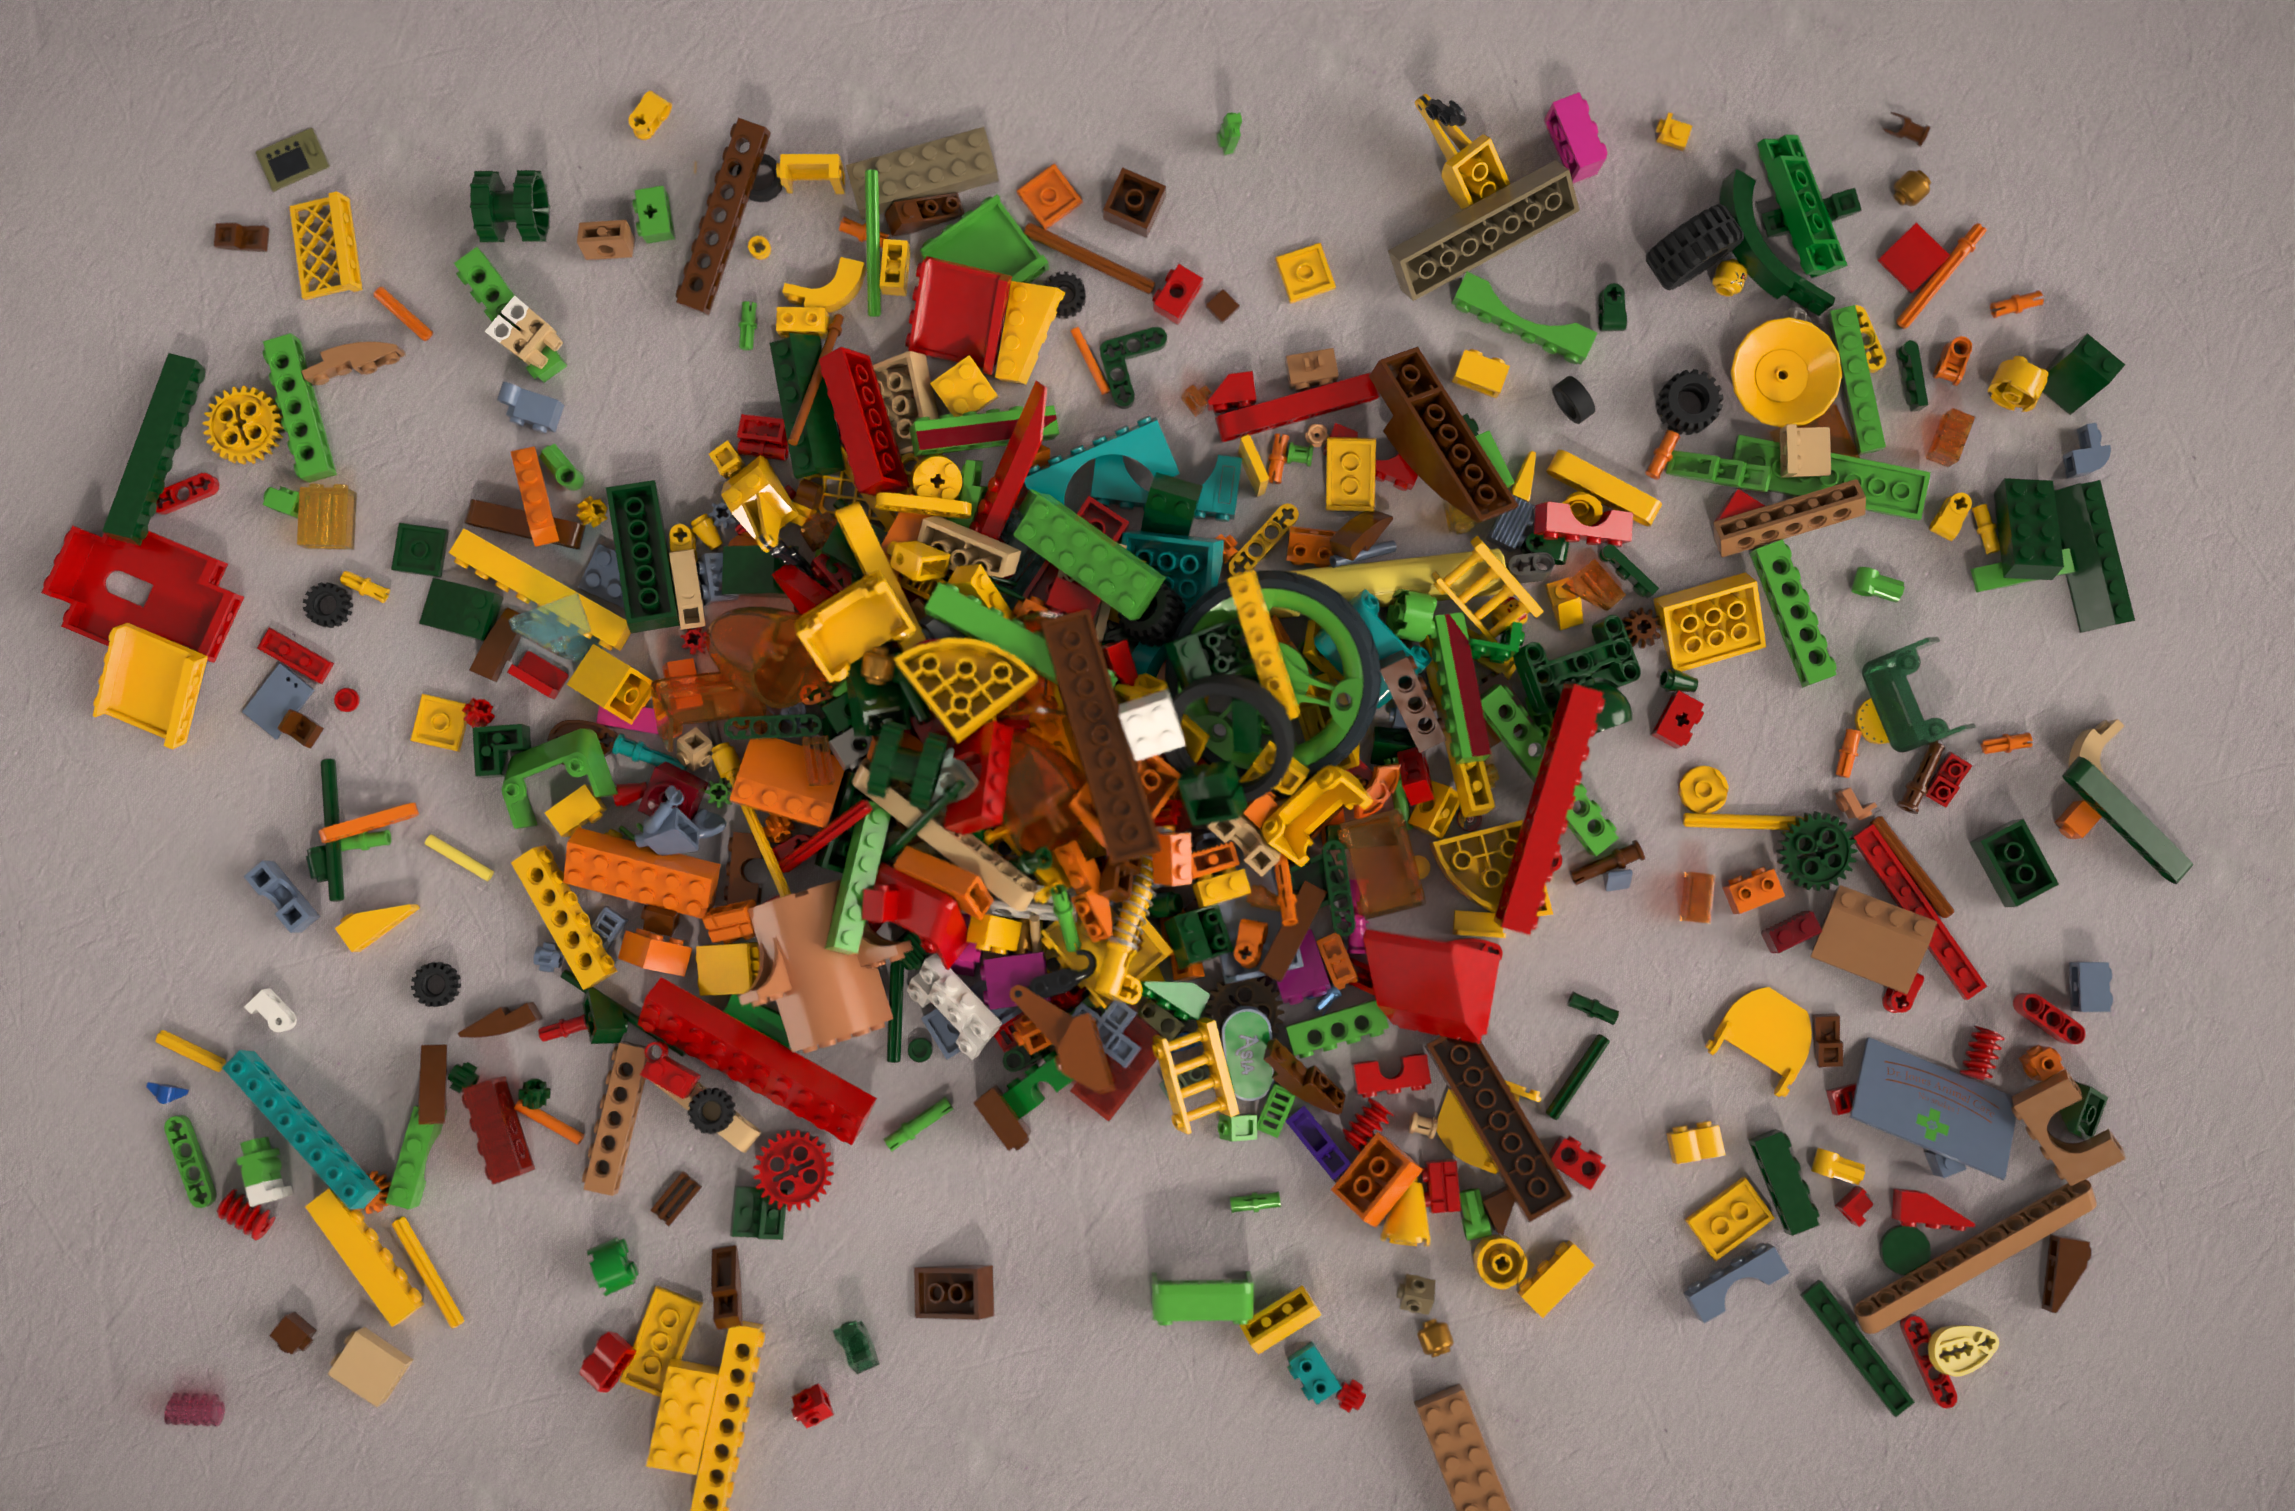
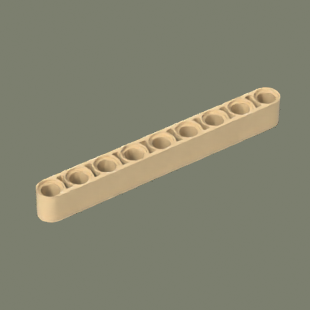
(962, 850)

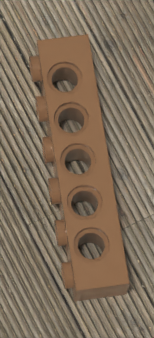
(1789, 518)
(594, 1178)

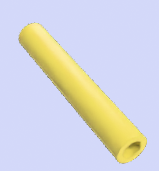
(459, 857)

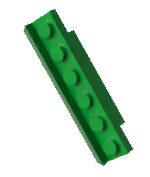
(1802, 205)

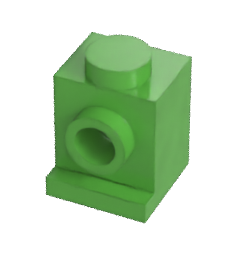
(282, 500)

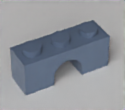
(292, 906)

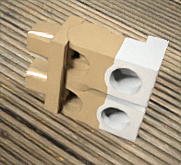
(530, 339)

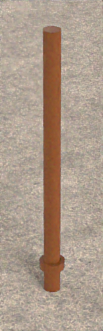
(834, 330)

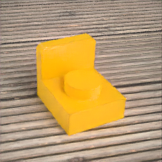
(1673, 132)

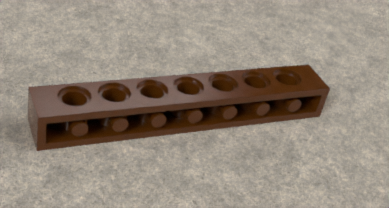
(719, 253)

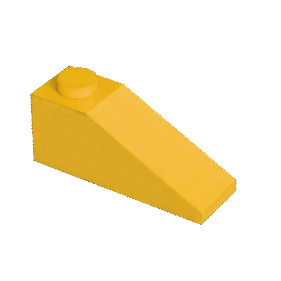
(364, 928)

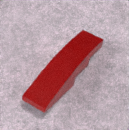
(763, 429)

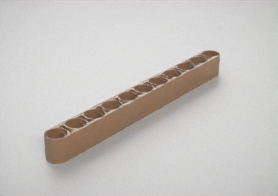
(1974, 1256)

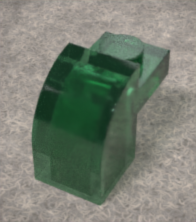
(857, 1346)

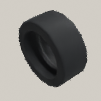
(774, 189)
(1573, 399)

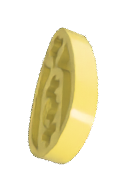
(1962, 1362)

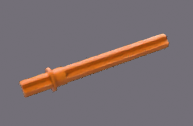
(1963, 248)

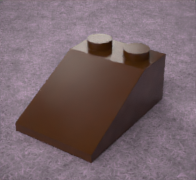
(954, 1292)

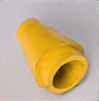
(706, 531)

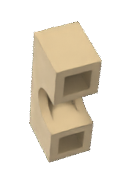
(1250, 839)

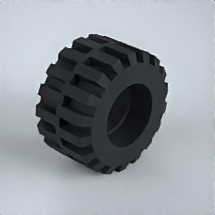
(1700, 386)
(1163, 622)

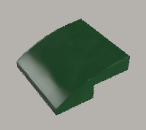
(754, 1216)

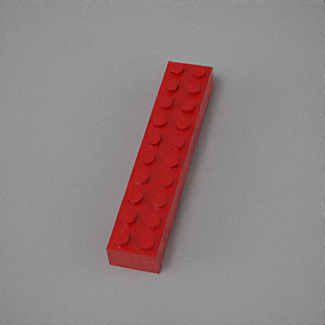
(1548, 808)
(756, 1061)

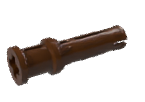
(1917, 787)
(1617, 859)

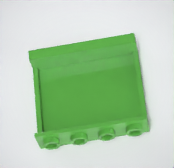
(988, 241)

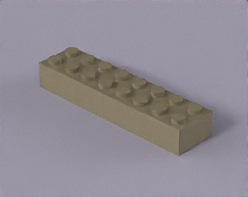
(1484, 230)

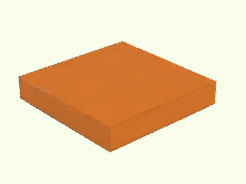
(1049, 196)

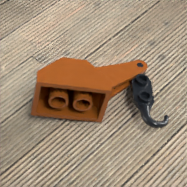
(1076, 1038)

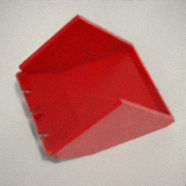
(1432, 984)

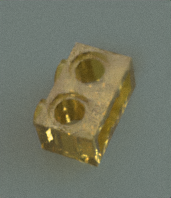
(1457, 520)

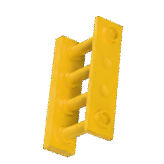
(1495, 570)
(1218, 1079)

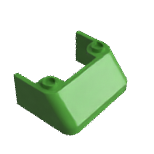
(579, 753)
(1202, 1300)

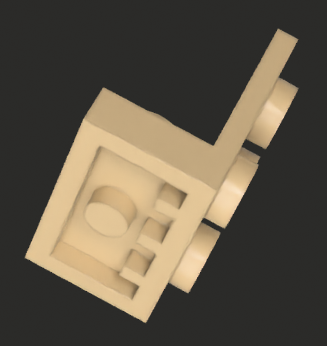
(1805, 451)

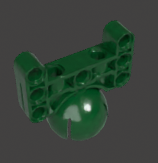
(1603, 654)

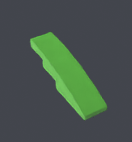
(1719, 471)
(1991, 576)

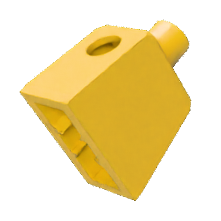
(918, 560)

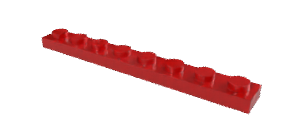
(1910, 898)

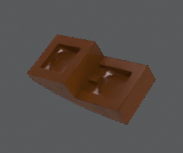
(241, 238)
(1827, 1040)

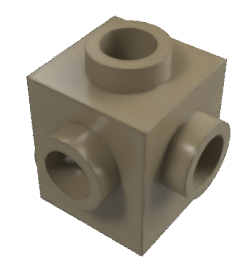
(1416, 1294)

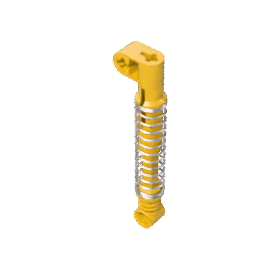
(1112, 979)

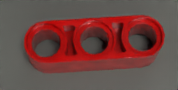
(2060, 1020)

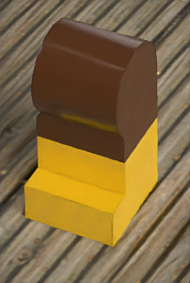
(807, 500)

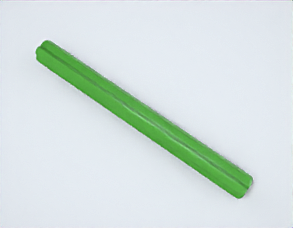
(873, 242)

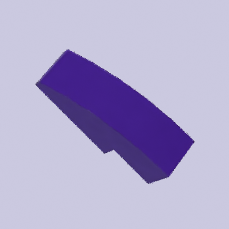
(1318, 1143)

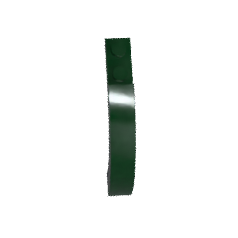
(1756, 256)

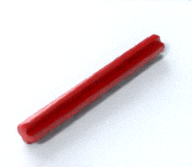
(825, 836)

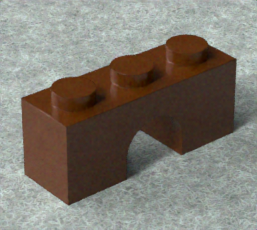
(742, 849)

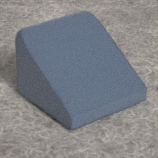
(1617, 880)

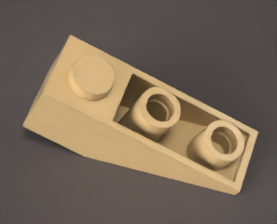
(687, 589)

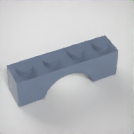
(1708, 1296)

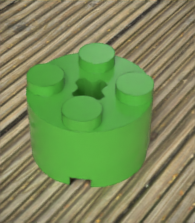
(1411, 615)

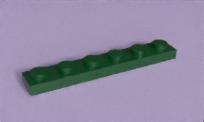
(1857, 1348)

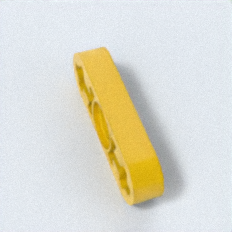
(1868, 329)

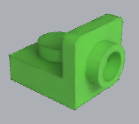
(1238, 1127)

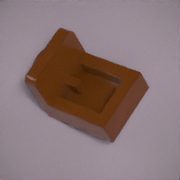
(300, 728)

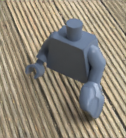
(672, 832)

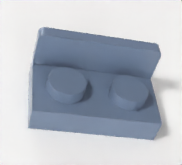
(710, 572)

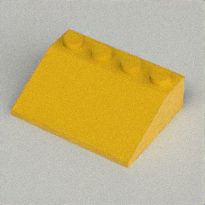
(1711, 622)

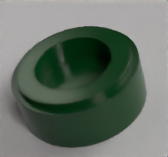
(920, 1049)

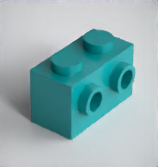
(1314, 1373)

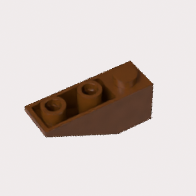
(922, 213)

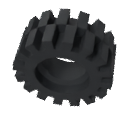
(1076, 286)
(315, 598)
(421, 984)
(698, 1103)

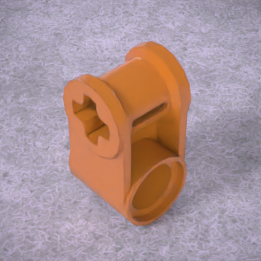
(1953, 365)
(1250, 938)

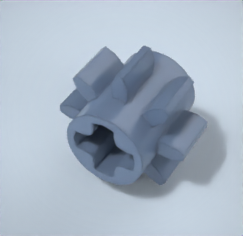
(719, 516)
(548, 957)

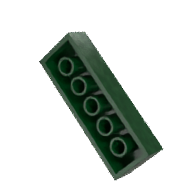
(642, 556)

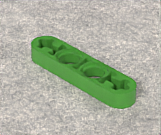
(185, 1163)

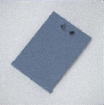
(276, 698)

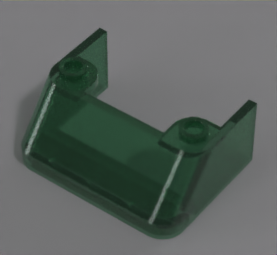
(1897, 704)

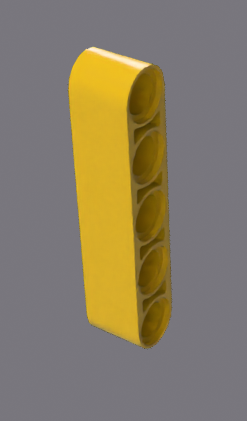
(1604, 487)

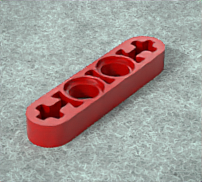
(1924, 1363)

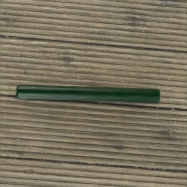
(331, 817)

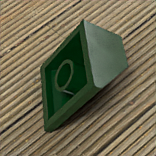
(2084, 1115)

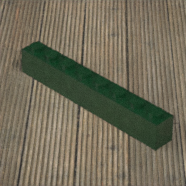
(154, 449)

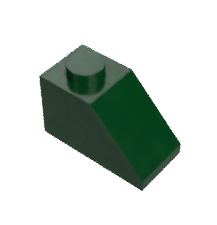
(603, 1019)

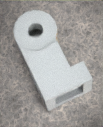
(273, 1009)

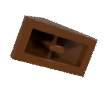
(1499, 1208)

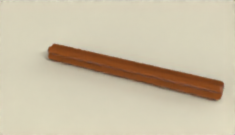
(1089, 258)

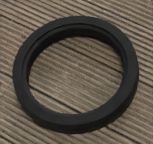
(1264, 703)

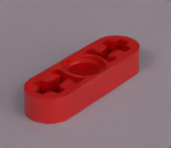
(195, 495)

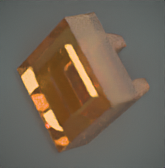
(1196, 399)

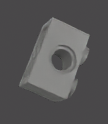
(844, 751)

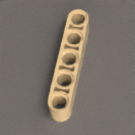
(740, 1132)

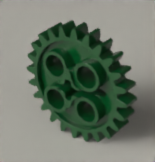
(1821, 872)

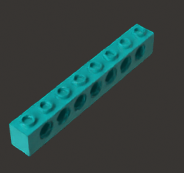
(301, 1129)

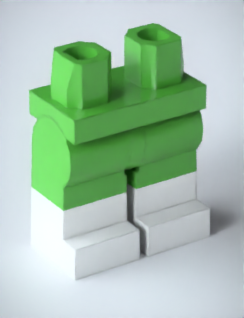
(262, 1172)

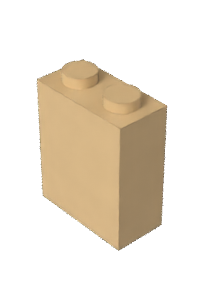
(369, 1366)

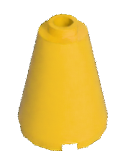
(1408, 1219)

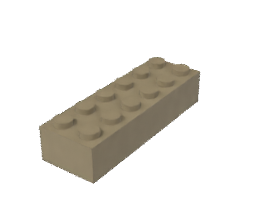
(927, 170)

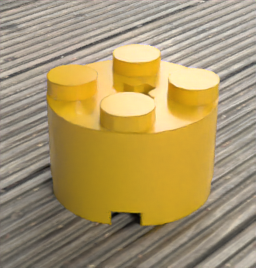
(2018, 384)
(928, 468)
(1501, 1275)

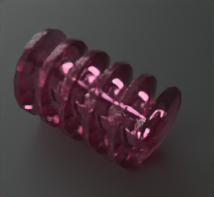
(194, 1411)

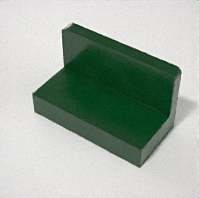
(1389, 742)

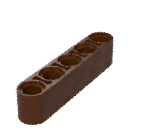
(515, 523)

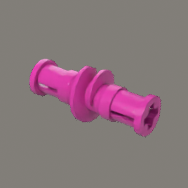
(1355, 940)

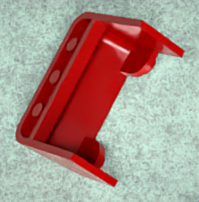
(926, 913)

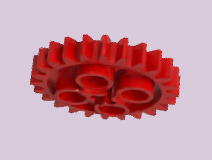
(802, 1191)

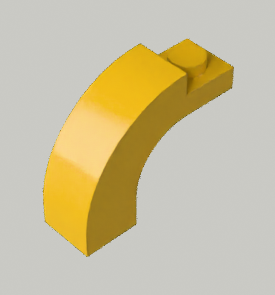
(834, 295)

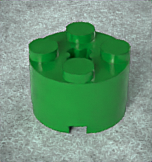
(612, 1265)

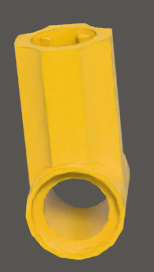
(1833, 1165)

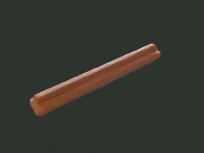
(1913, 868)

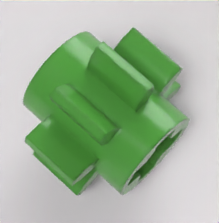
(717, 787)

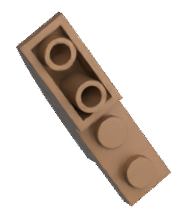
(361, 356)

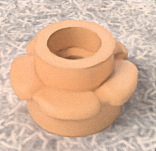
(1316, 429)

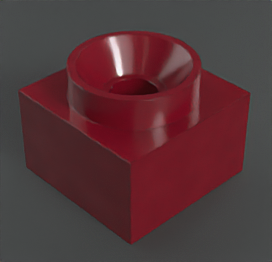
(669, 775)

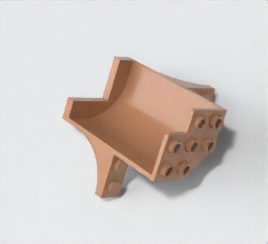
(815, 988)

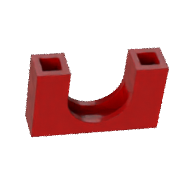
(985, 804)

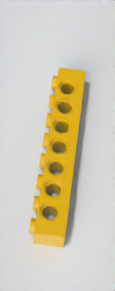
(751, 1335)

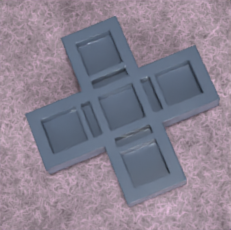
(1111, 1030)

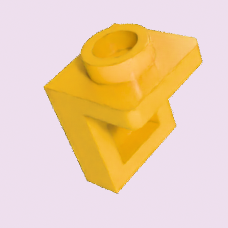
(727, 460)

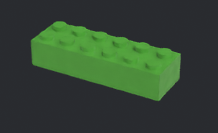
(1089, 556)

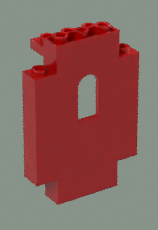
(181, 607)

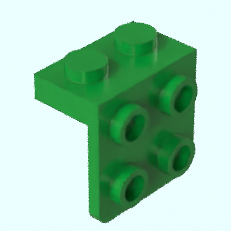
(1509, 645)

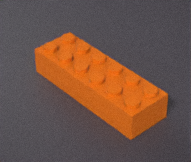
(640, 874)

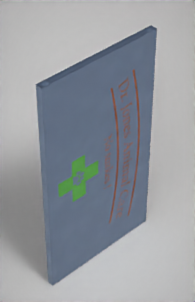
(1934, 1108)

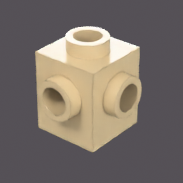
(694, 749)

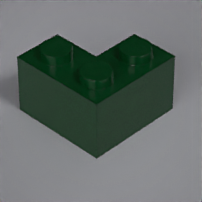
(492, 745)

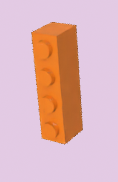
(534, 496)

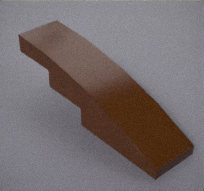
(1290, 937)

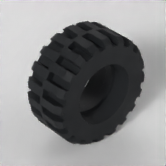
(1694, 246)

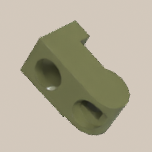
(1161, 1020)

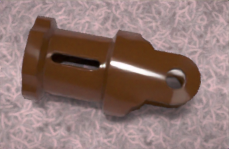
(1910, 130)

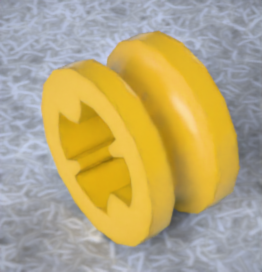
(763, 254)

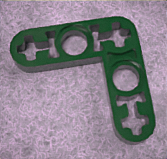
(1118, 361)

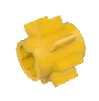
(592, 511)

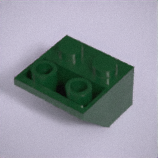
(1198, 936)

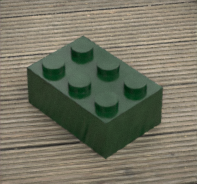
(2014, 863)

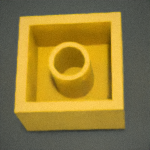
(964, 388)

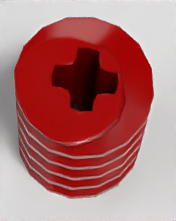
(1982, 1053)
(1366, 1124)
(244, 1216)

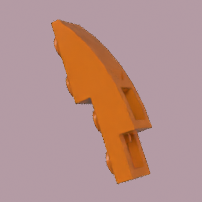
(1086, 881)

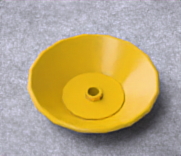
(1809, 367)

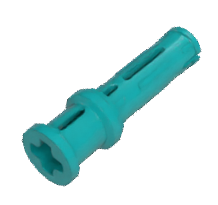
(639, 752)

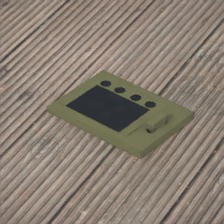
(292, 159)

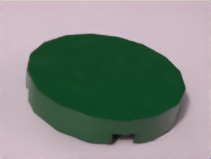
(1904, 1249)

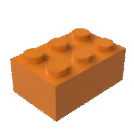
(1376, 1179)

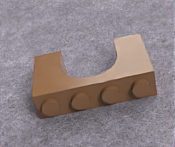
(2072, 1160)

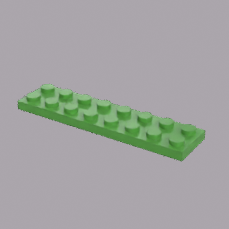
(1887, 487)

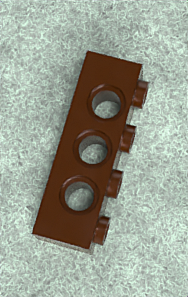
(1426, 734)

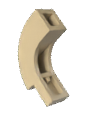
(2092, 741)

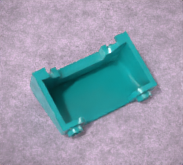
(1385, 641)

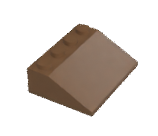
(1873, 939)

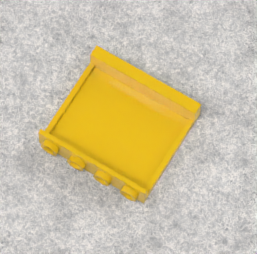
(150, 683)
(1153, 952)

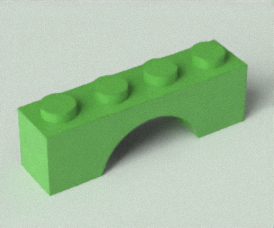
(408, 1177)

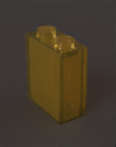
(327, 517)

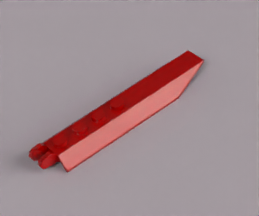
(1013, 467)

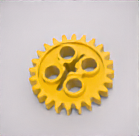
(223, 431)

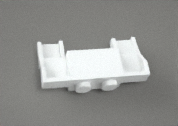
(956, 1003)

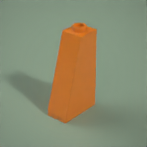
(958, 883)

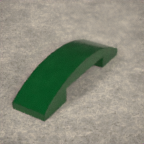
(1838, 207)

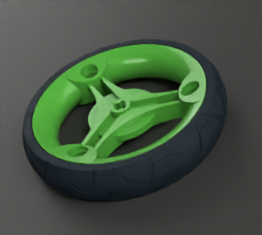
(1355, 649)

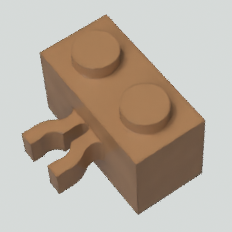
(1311, 369)

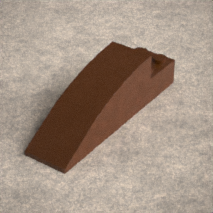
(1437, 439)

